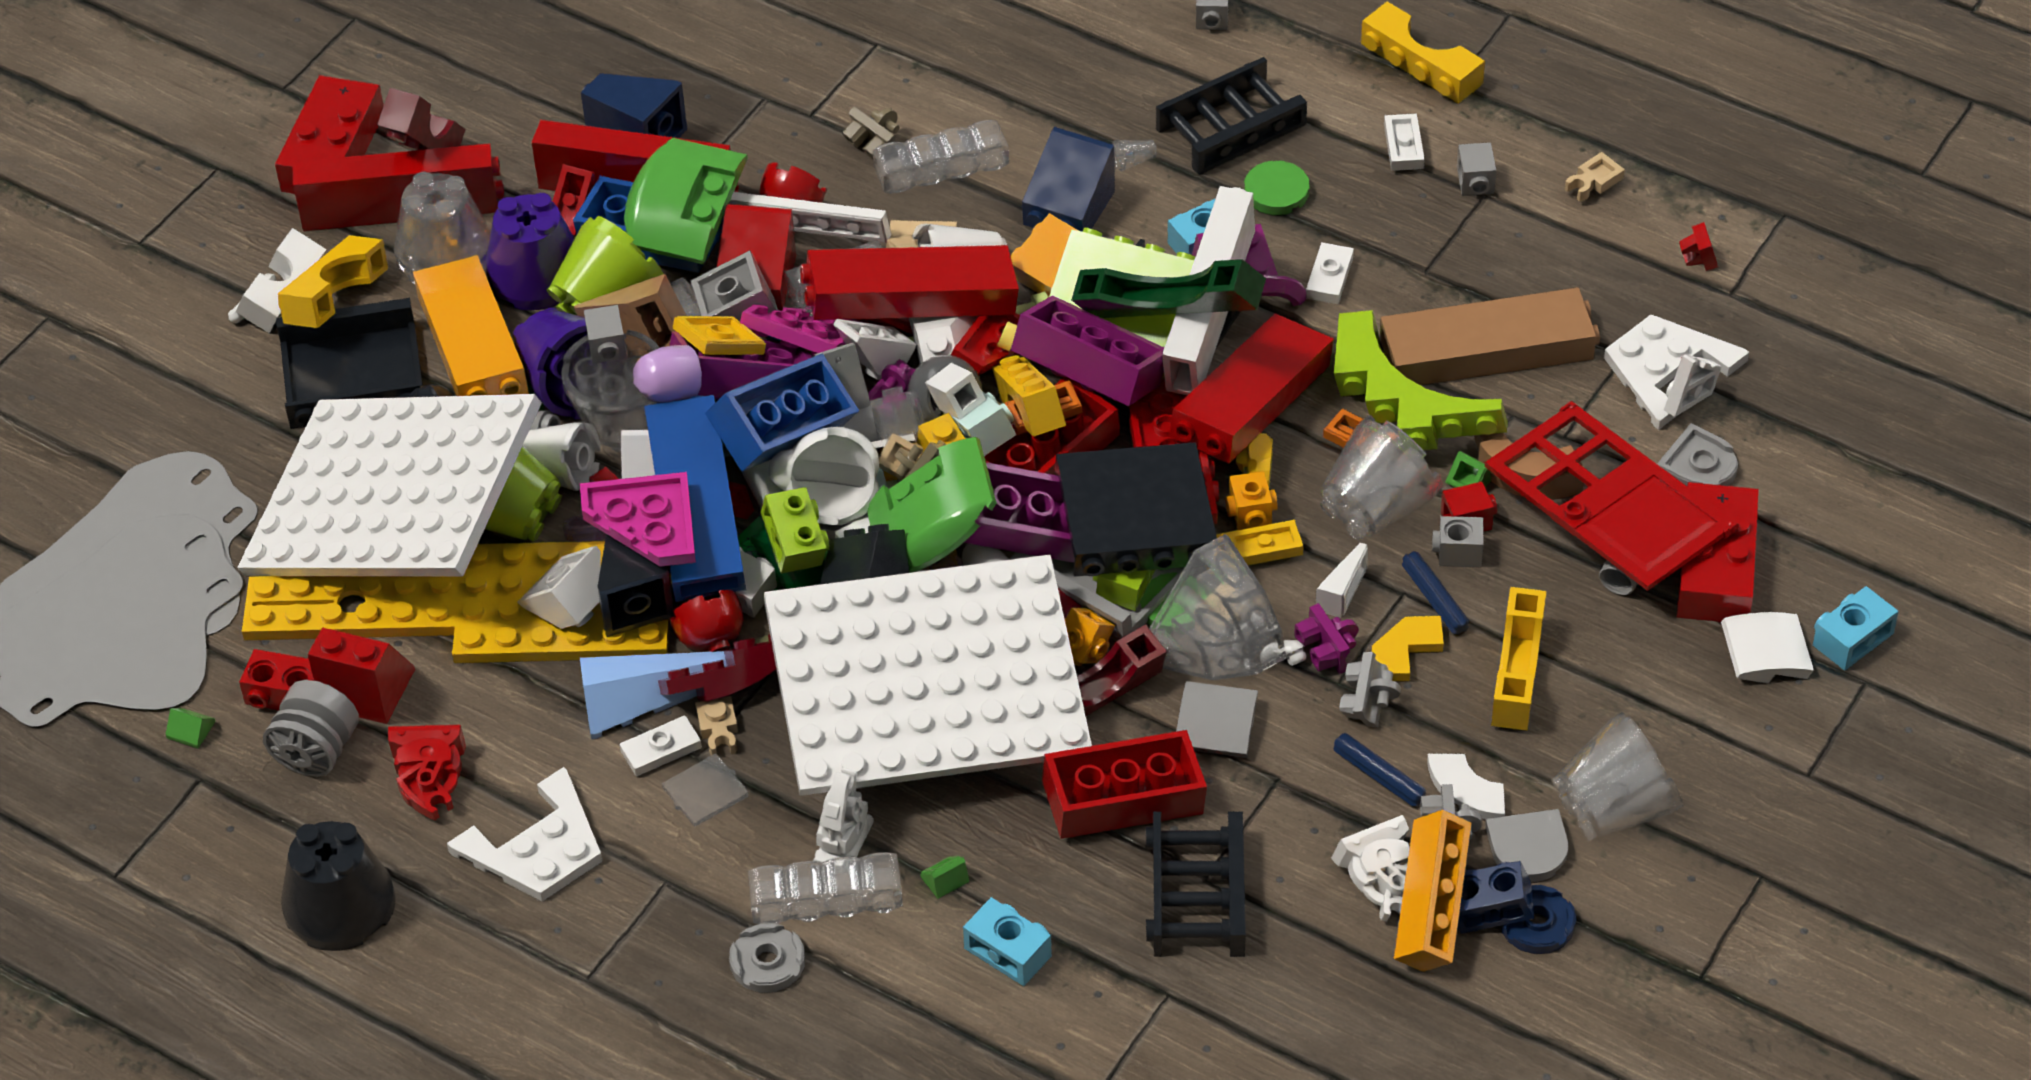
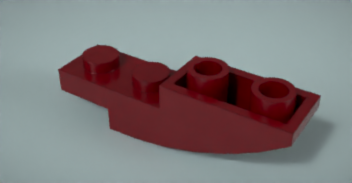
(744, 667)

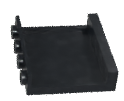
(351, 356)
(1134, 507)

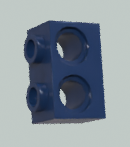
(1495, 897)

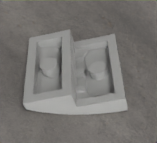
(1218, 718)

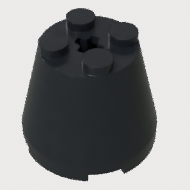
(335, 887)

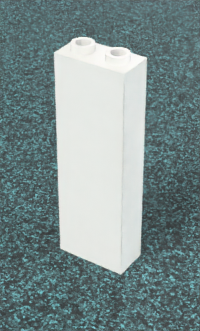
(1197, 334)

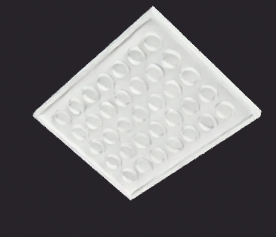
(390, 486)
(926, 673)

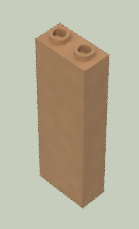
(1490, 336)

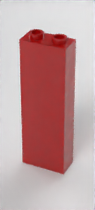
(594, 149)
(371, 186)
(909, 282)
(1251, 388)

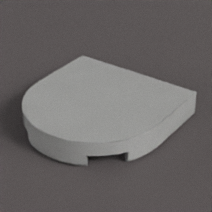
(1700, 458)
(1533, 839)

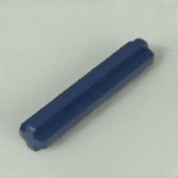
(1435, 593)
(1379, 769)

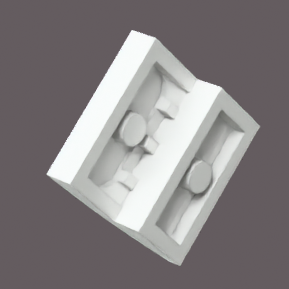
(1767, 646)

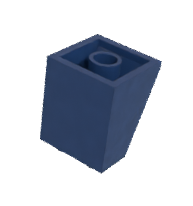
(635, 105)
(1071, 181)

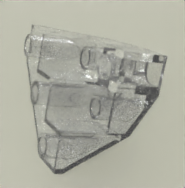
(1218, 618)

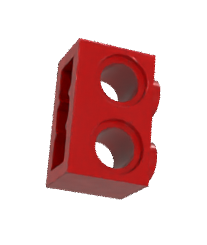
(270, 677)

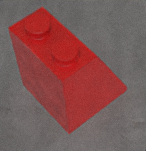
(769, 238)
(363, 670)

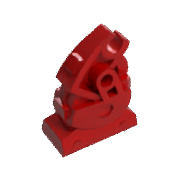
(427, 764)

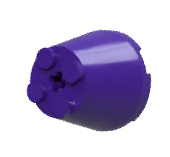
(526, 250)
(541, 348)

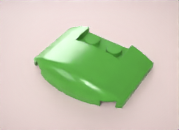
(682, 198)
(937, 502)

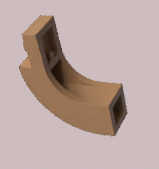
(1528, 467)

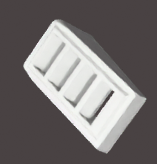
(1341, 584)

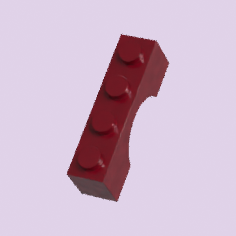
(411, 124)
(1123, 668)

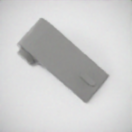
(848, 369)

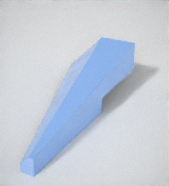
(629, 686)

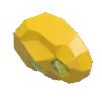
(1257, 456)

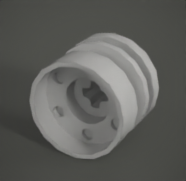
(310, 728)

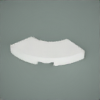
(1468, 788)

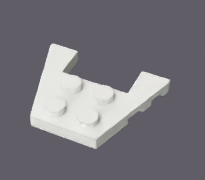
(1651, 355)
(546, 853)

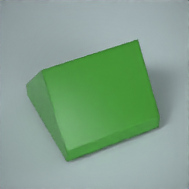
(1467, 471)
(188, 726)
(946, 875)

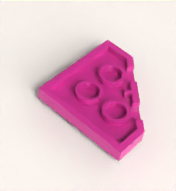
(793, 328)
(644, 515)

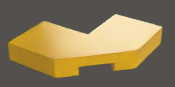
(1408, 636)

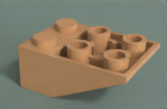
(643, 307)

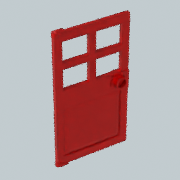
(1631, 516)

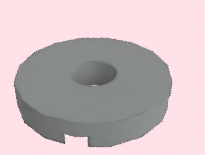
(767, 976)

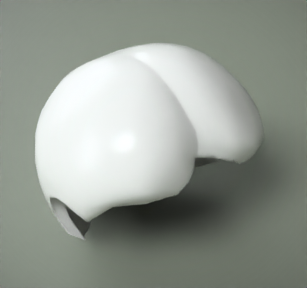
(835, 468)

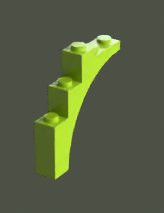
(1394, 398)

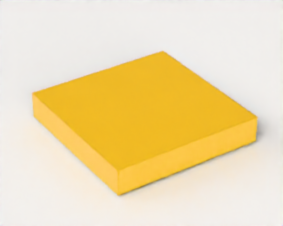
(719, 335)

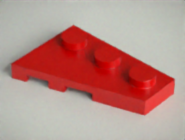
(980, 342)

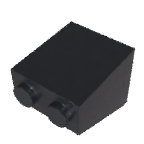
(866, 555)
(631, 589)

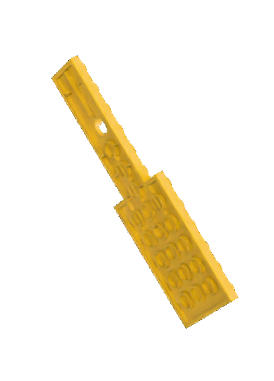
(474, 607)

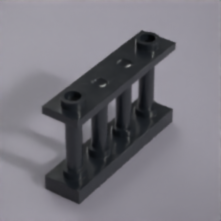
(1235, 139)
(1229, 868)

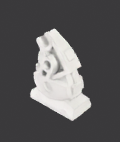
(843, 819)
(1377, 863)

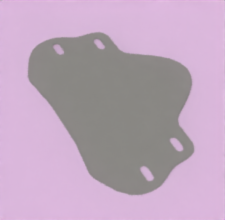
(144, 493)
(118, 624)

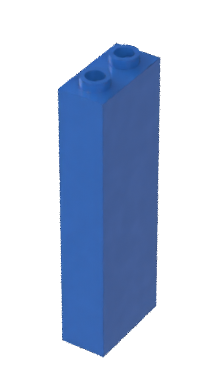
(687, 442)

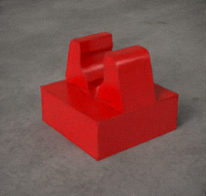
(1698, 248)

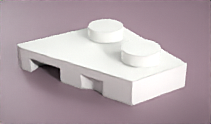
(1692, 383)

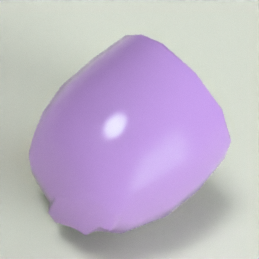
(668, 374)

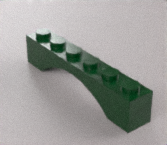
(1220, 288)

